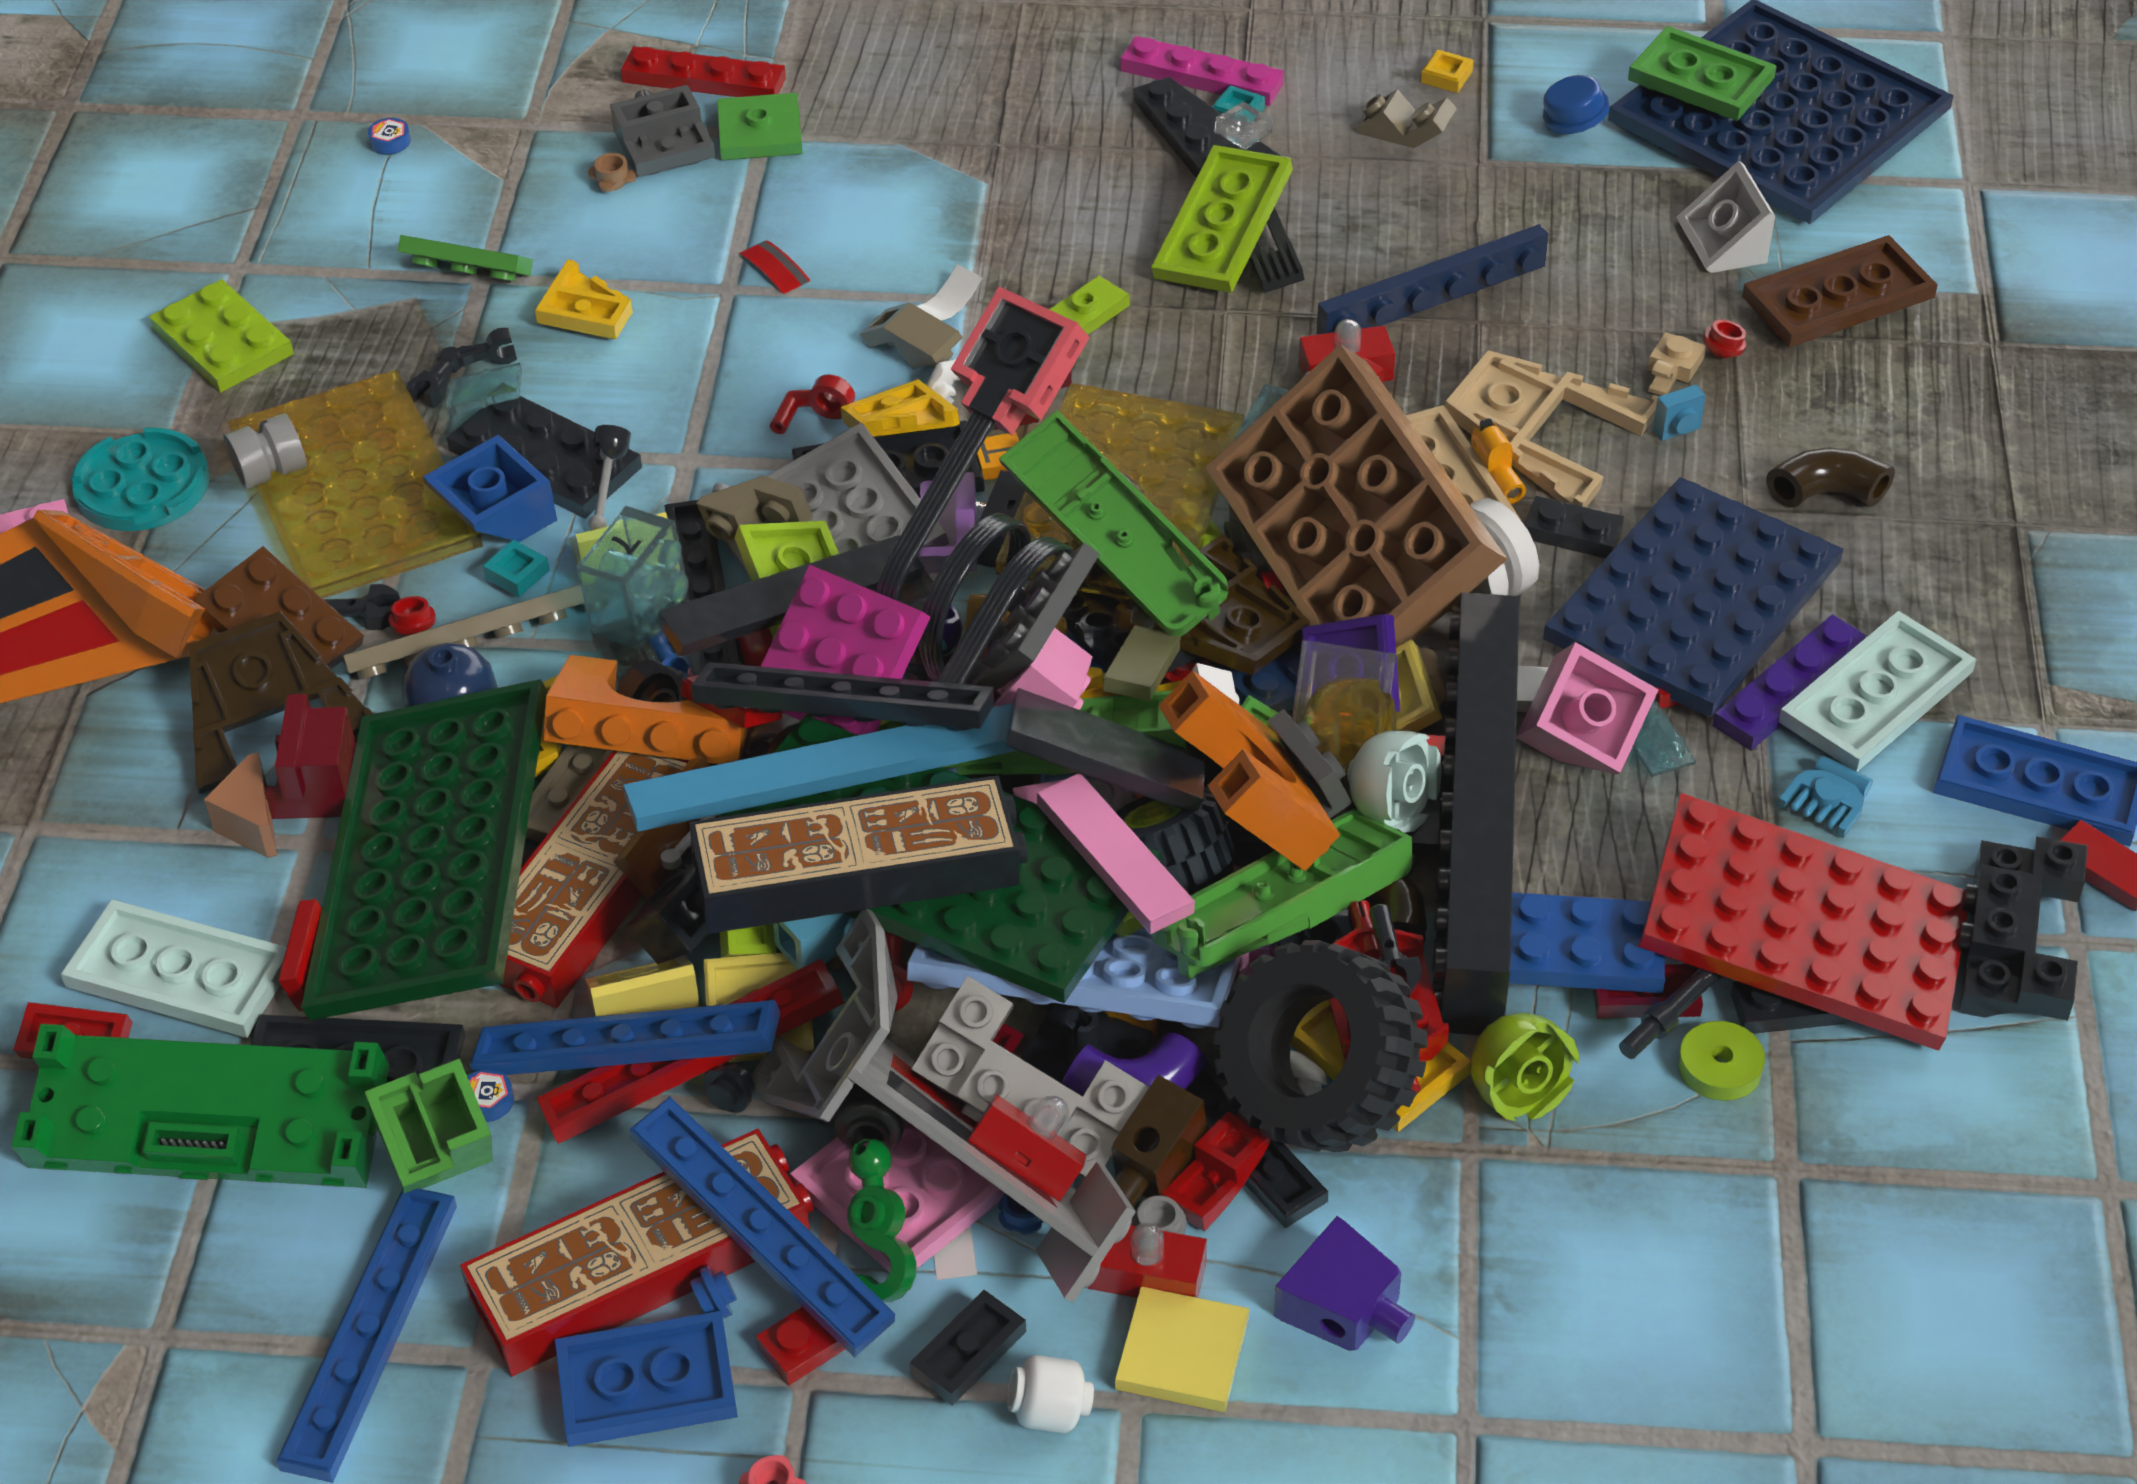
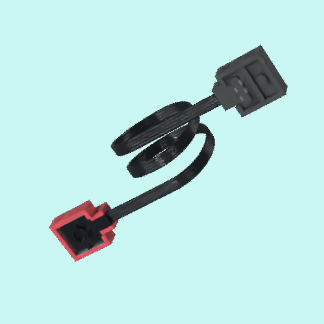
(1013, 369)

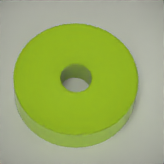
(1717, 1079)

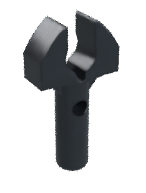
(373, 607)
(1388, 947)

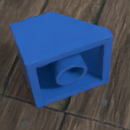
(495, 491)

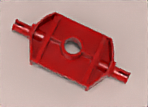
(1410, 945)

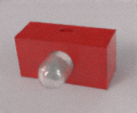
(1368, 342)
(1031, 1143)
(1153, 1261)

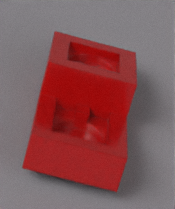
(1221, 1168)

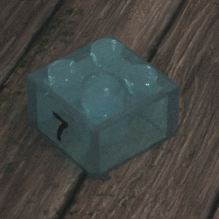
(632, 577)

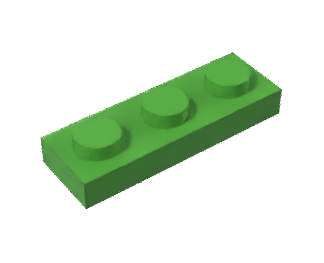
(465, 258)

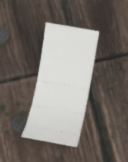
(953, 294)

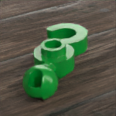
(878, 1216)

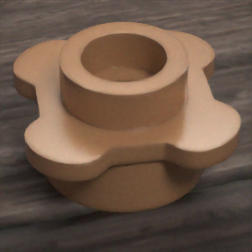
(611, 172)

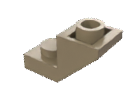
(1396, 120)
(915, 333)
(751, 504)

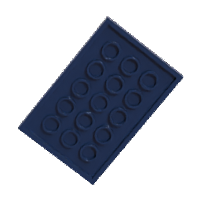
(1695, 594)

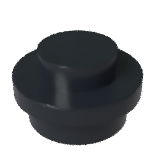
(729, 1087)

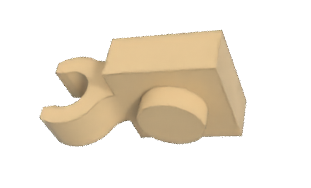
(1674, 359)

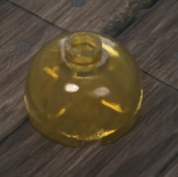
(1349, 714)

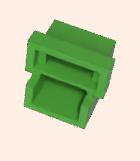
(431, 1125)

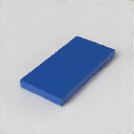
(2039, 778)

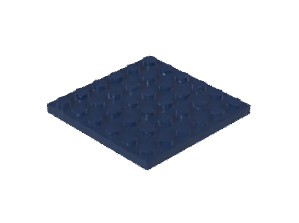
(1813, 128)

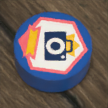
(389, 135)
(492, 1092)

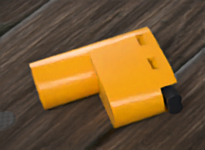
(1496, 455)

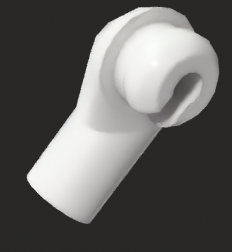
(943, 379)
(1308, 1074)

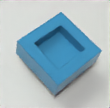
(1679, 412)

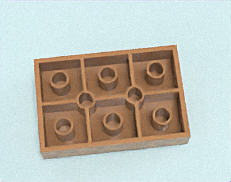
(1354, 504)

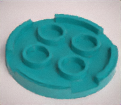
(140, 480)

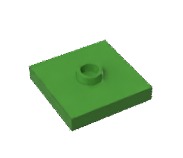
(759, 126)

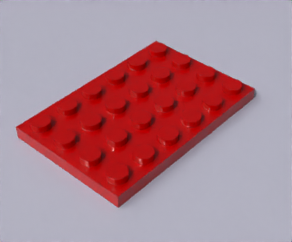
(1807, 921)

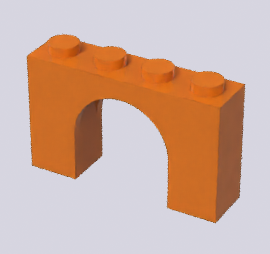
(590, 713)
(1258, 778)

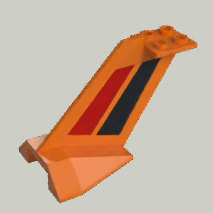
(86, 607)

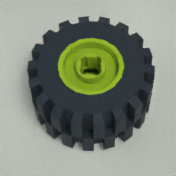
(1191, 844)

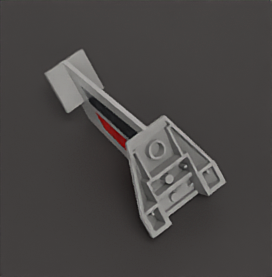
(858, 1052)

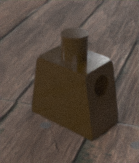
(1157, 1140)

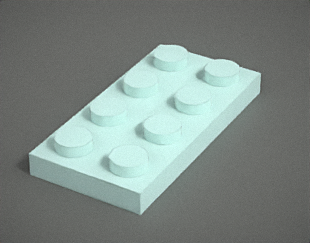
(1877, 691)
(177, 968)

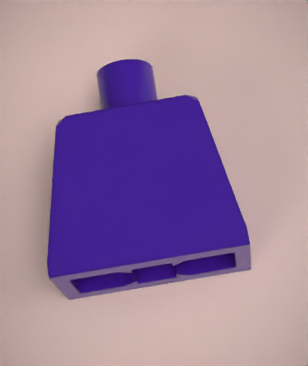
(1343, 1290)

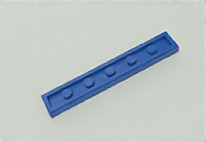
(628, 1038)
(762, 1226)
(366, 1335)

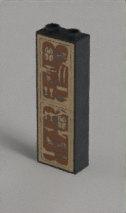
(856, 853)

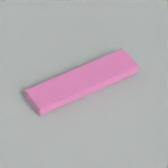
(1115, 853)

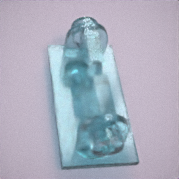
(1660, 745)

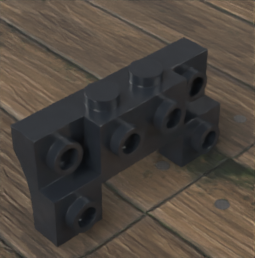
(2001, 936)

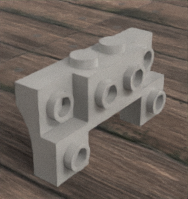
(975, 1069)

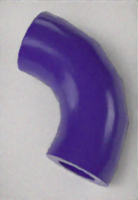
(1172, 1058)

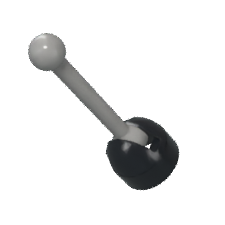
(610, 445)

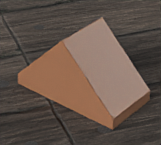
(241, 809)

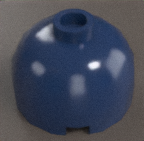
(445, 673)

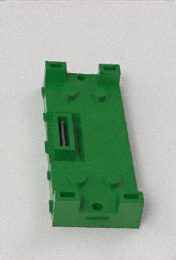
(201, 1109)

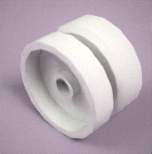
(1514, 540)

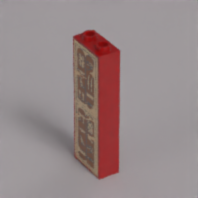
(571, 888)
(613, 1259)

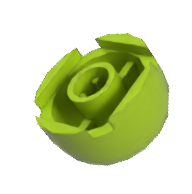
(1523, 1065)

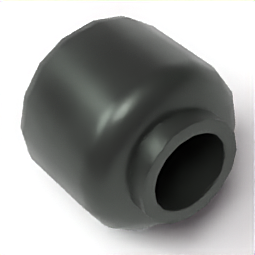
(866, 1117)

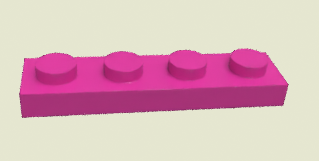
(1199, 69)

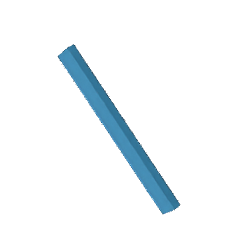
(811, 770)

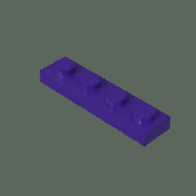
(1757, 708)

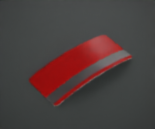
(776, 266)

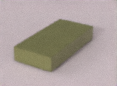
(1141, 663)

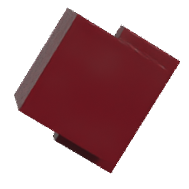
(311, 761)

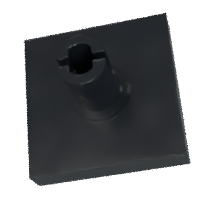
(1071, 1029)

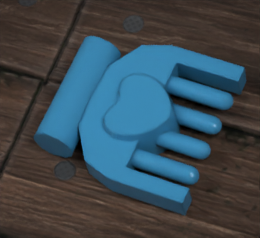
(1831, 791)

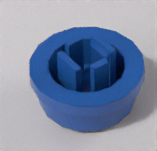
(1574, 105)

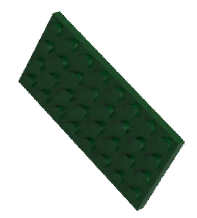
(428, 852)
(1025, 933)

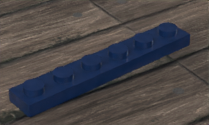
(1437, 281)

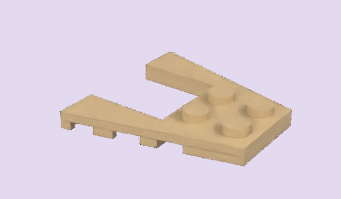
(1522, 399)

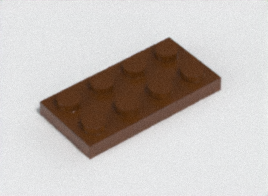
(1839, 291)

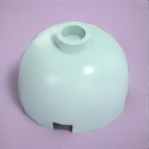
(1395, 778)

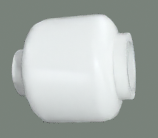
(1049, 1394)

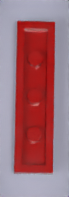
(702, 73)

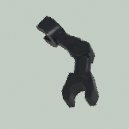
(452, 359)

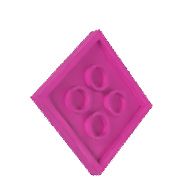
(845, 631)

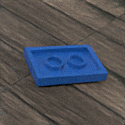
(1582, 944)
(645, 1378)

